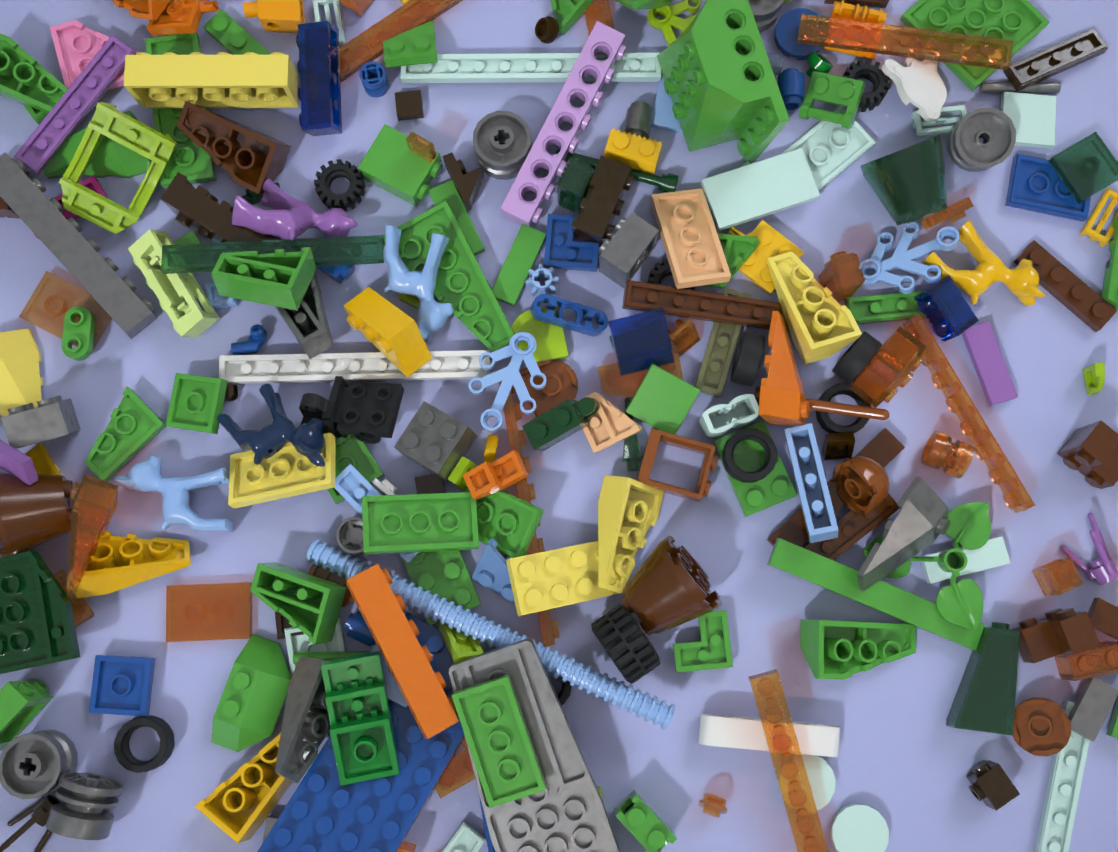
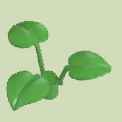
(962, 600)

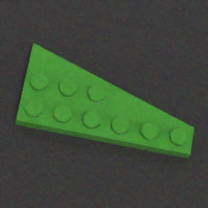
(458, 276)

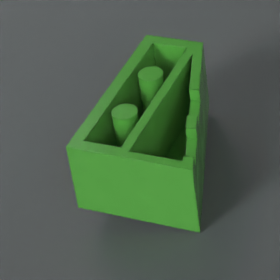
(267, 279)

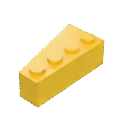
(247, 796)

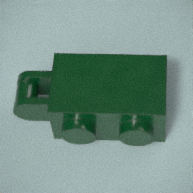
(560, 422)

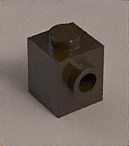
(991, 784)

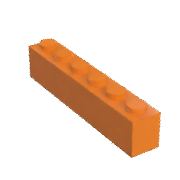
(402, 651)

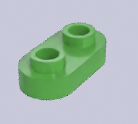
(81, 331)

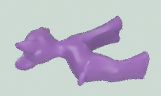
(289, 216)

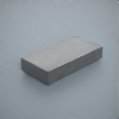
(1092, 708)

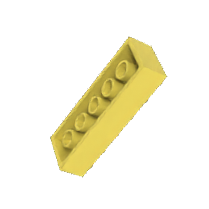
(212, 80)

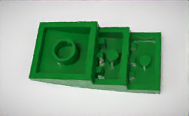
(360, 718)

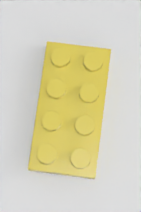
(279, 476)
(555, 578)

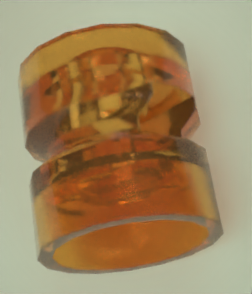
(938, 450)

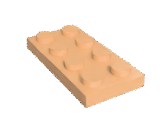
(690, 238)

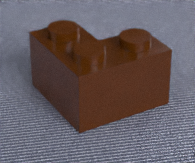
(1093, 453)
(1056, 634)

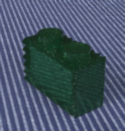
(574, 184)

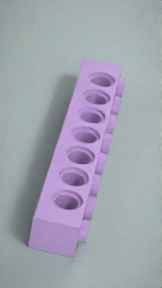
(601, 40)

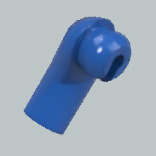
(254, 342)

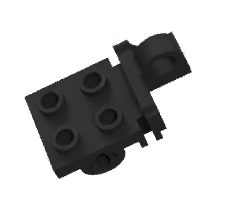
(358, 410)

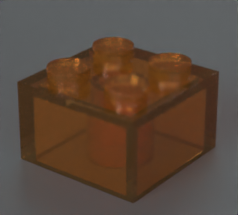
(889, 368)

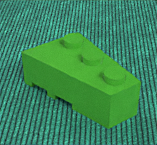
(300, 597)

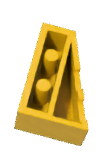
(388, 330)

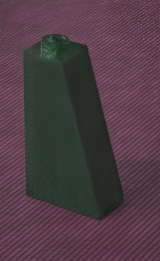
(988, 684)

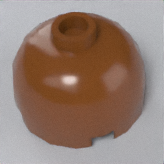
(861, 483)

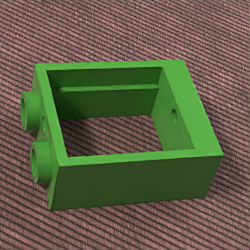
(19, 706)

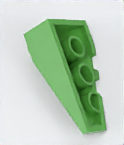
(25, 79)

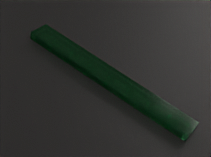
(325, 251)

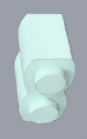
(723, 417)

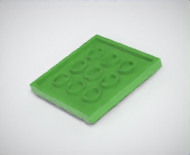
(985, 18)

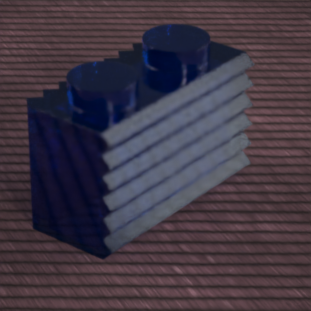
(946, 309)

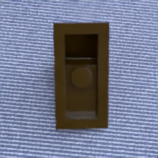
(465, 183)

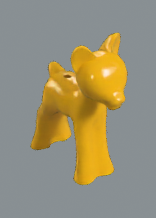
(1020, 281)

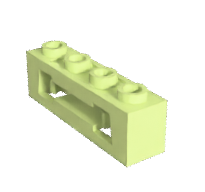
(172, 288)

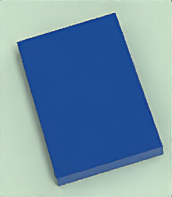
(1039, 189)

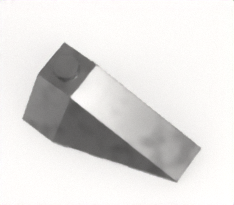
(914, 529)
(304, 720)

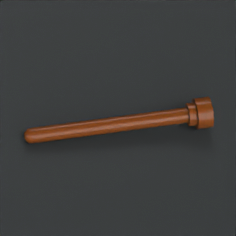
(840, 408)

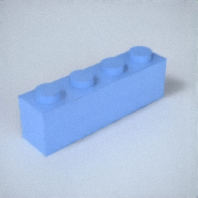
(811, 483)

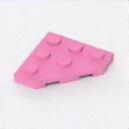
(76, 48)

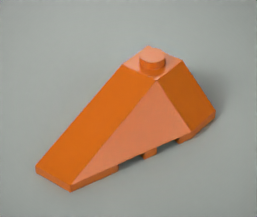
(782, 392)

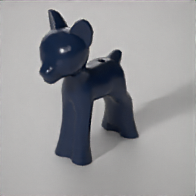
(264, 443)

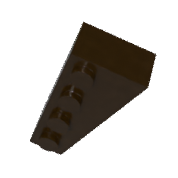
(204, 212)

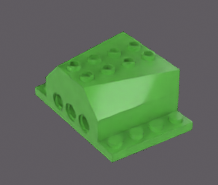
(723, 81)

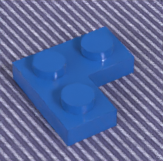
(565, 253)

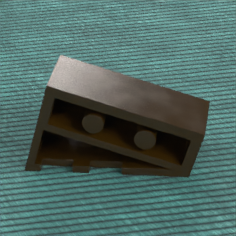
(603, 201)

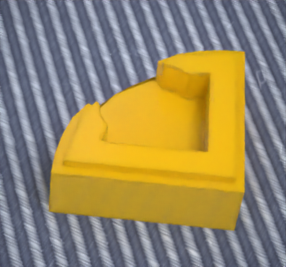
(491, 448)

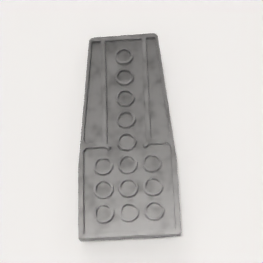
(570, 810)

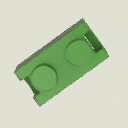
(644, 823)

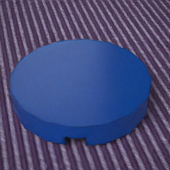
(787, 32)

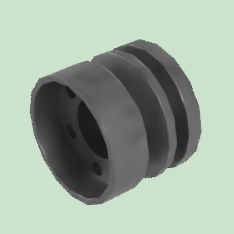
(85, 806)

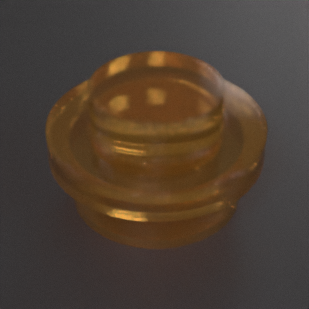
(713, 805)

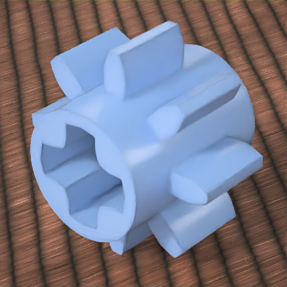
(549, 280)

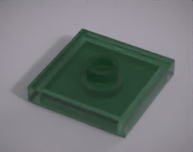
(1086, 167)

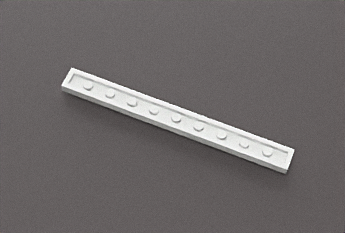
(351, 366)

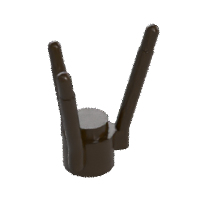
(41, 812)

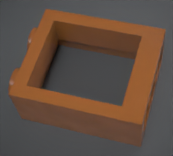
(709, 463)

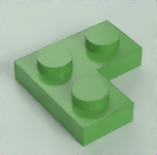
(711, 651)

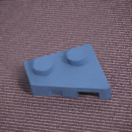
(493, 571)

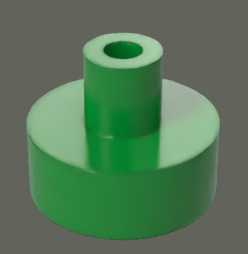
(818, 63)

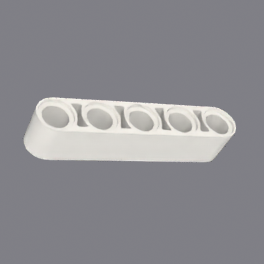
(749, 734)

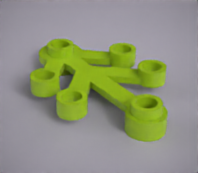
(671, 19)

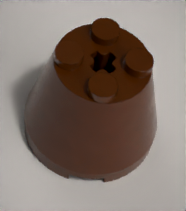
(33, 512)
(669, 589)

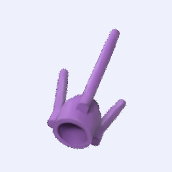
(1103, 567)

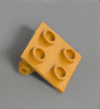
(851, 12)

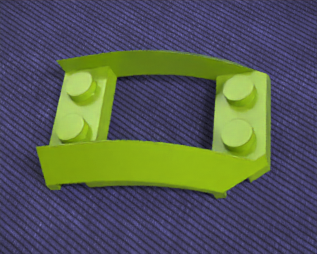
(132, 134)

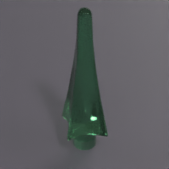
(631, 449)

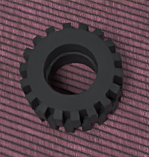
(626, 644)

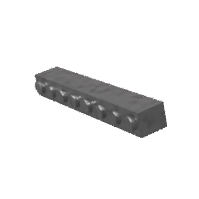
(71, 248)

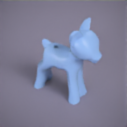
(430, 314)
(175, 494)

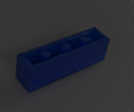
(319, 78)

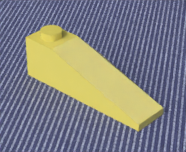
(812, 315)
(19, 370)

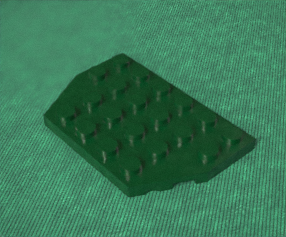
(34, 615)

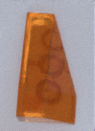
(91, 513)

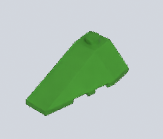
(109, 159)
(850, 647)

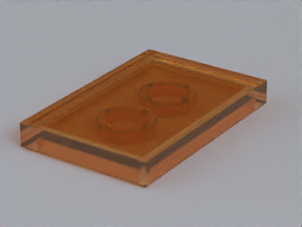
(53, 300)
(208, 612)

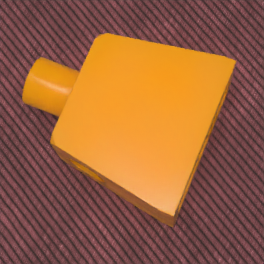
(276, 14)

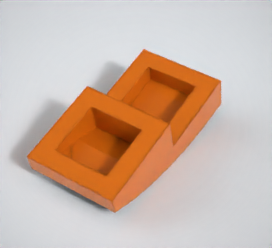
(493, 477)

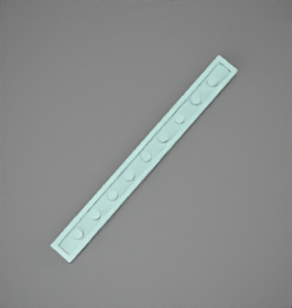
(525, 68)

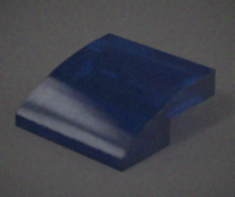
(641, 341)

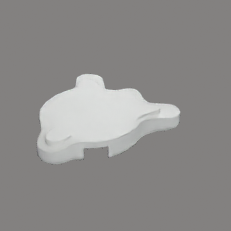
(919, 85)

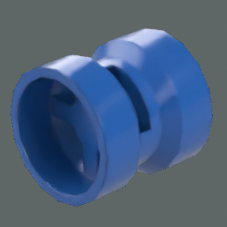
(376, 85)

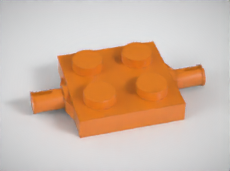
(181, 17)

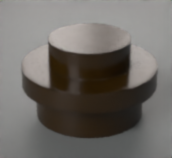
(547, 29)

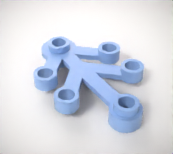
(905, 259)
(510, 377)

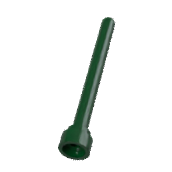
(666, 183)

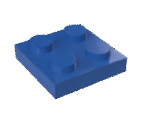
(122, 685)

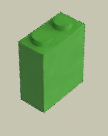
(397, 168)

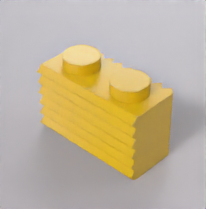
(633, 150)

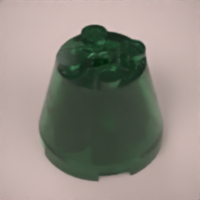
(910, 180)

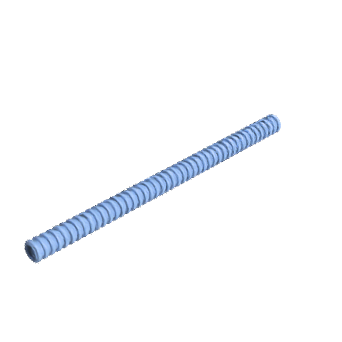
(497, 636)

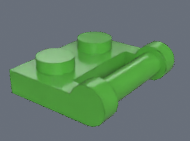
(835, 91)

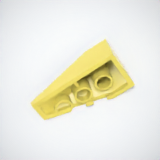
(624, 518)

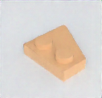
(608, 425)

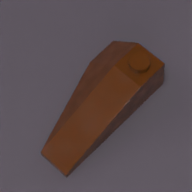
(238, 149)

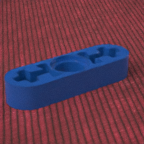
(552, 302)

